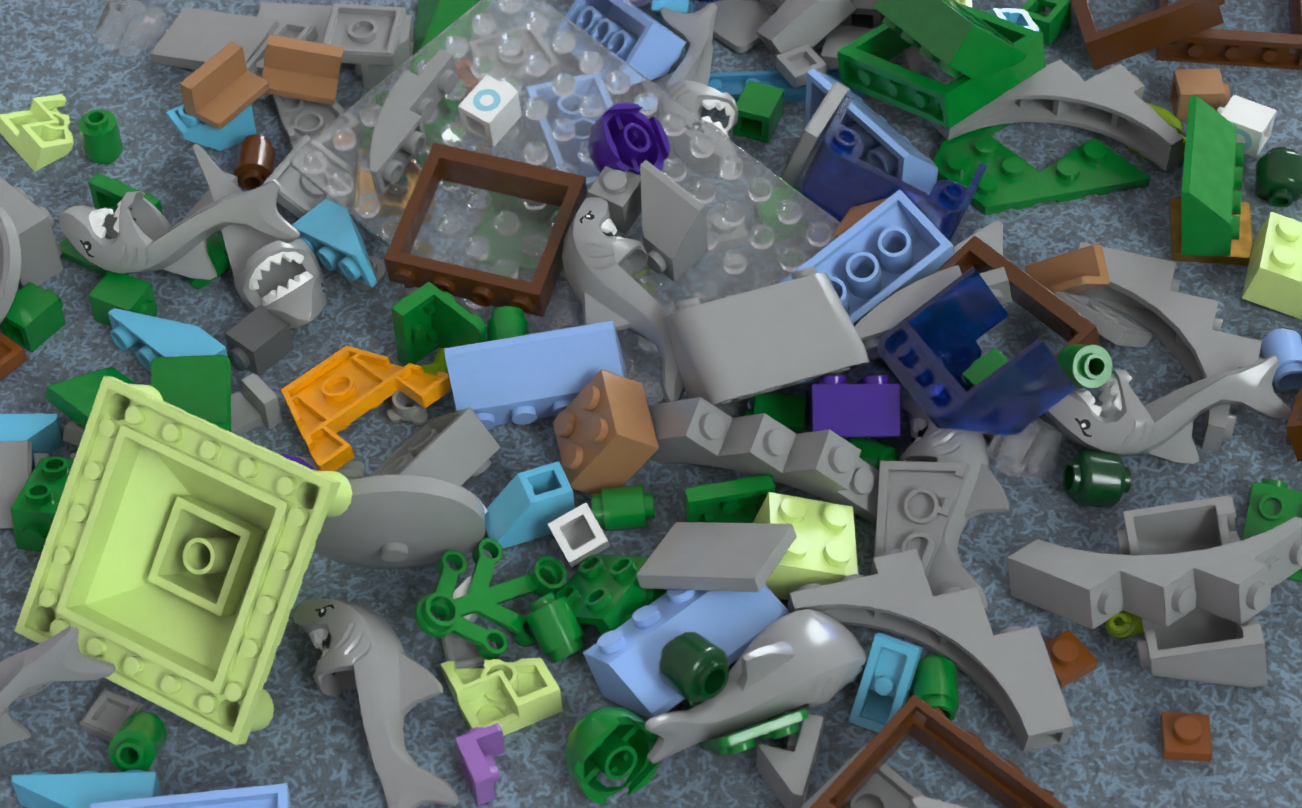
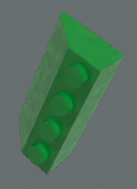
(950, 35)
(1210, 182)

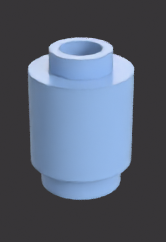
(1288, 349)

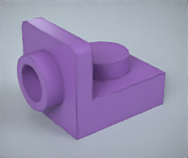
(475, 758)

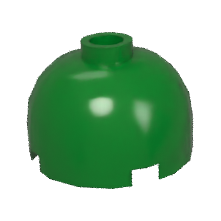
(615, 744)

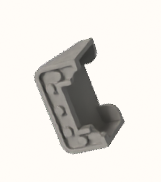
(764, 339)
(1199, 643)

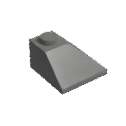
(671, 224)

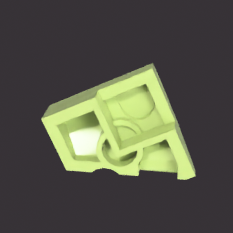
(39, 133)
(504, 693)

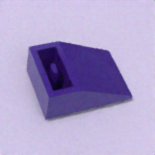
(854, 410)

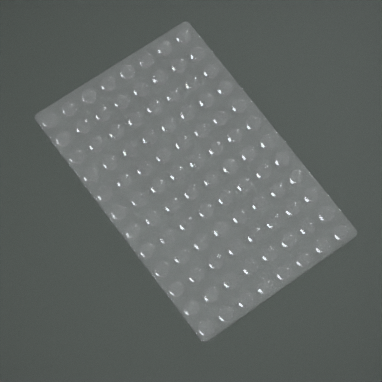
(564, 83)

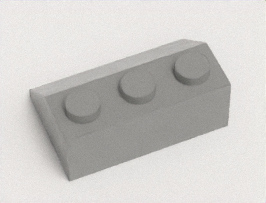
(444, 449)

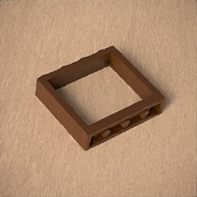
(1145, 31)
(1238, 46)
(499, 176)
(1026, 293)
(949, 742)

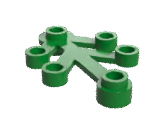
(484, 600)

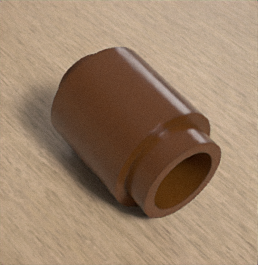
(254, 161)

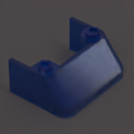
(841, 181)
(940, 343)

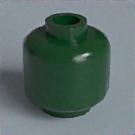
(1279, 177)
(1096, 478)
(694, 667)

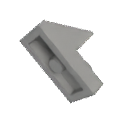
(792, 769)

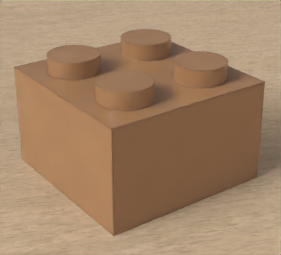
(605, 433)

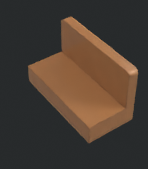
(302, 69)
(221, 87)
(1072, 271)

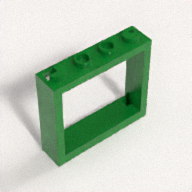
(867, 69)

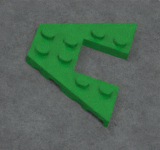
(1017, 185)

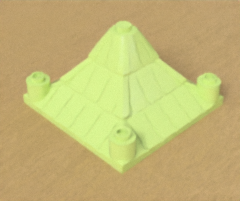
(179, 557)

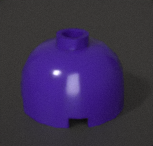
(626, 139)

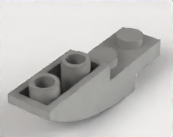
(400, 125)
(910, 298)

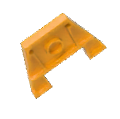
(347, 388)

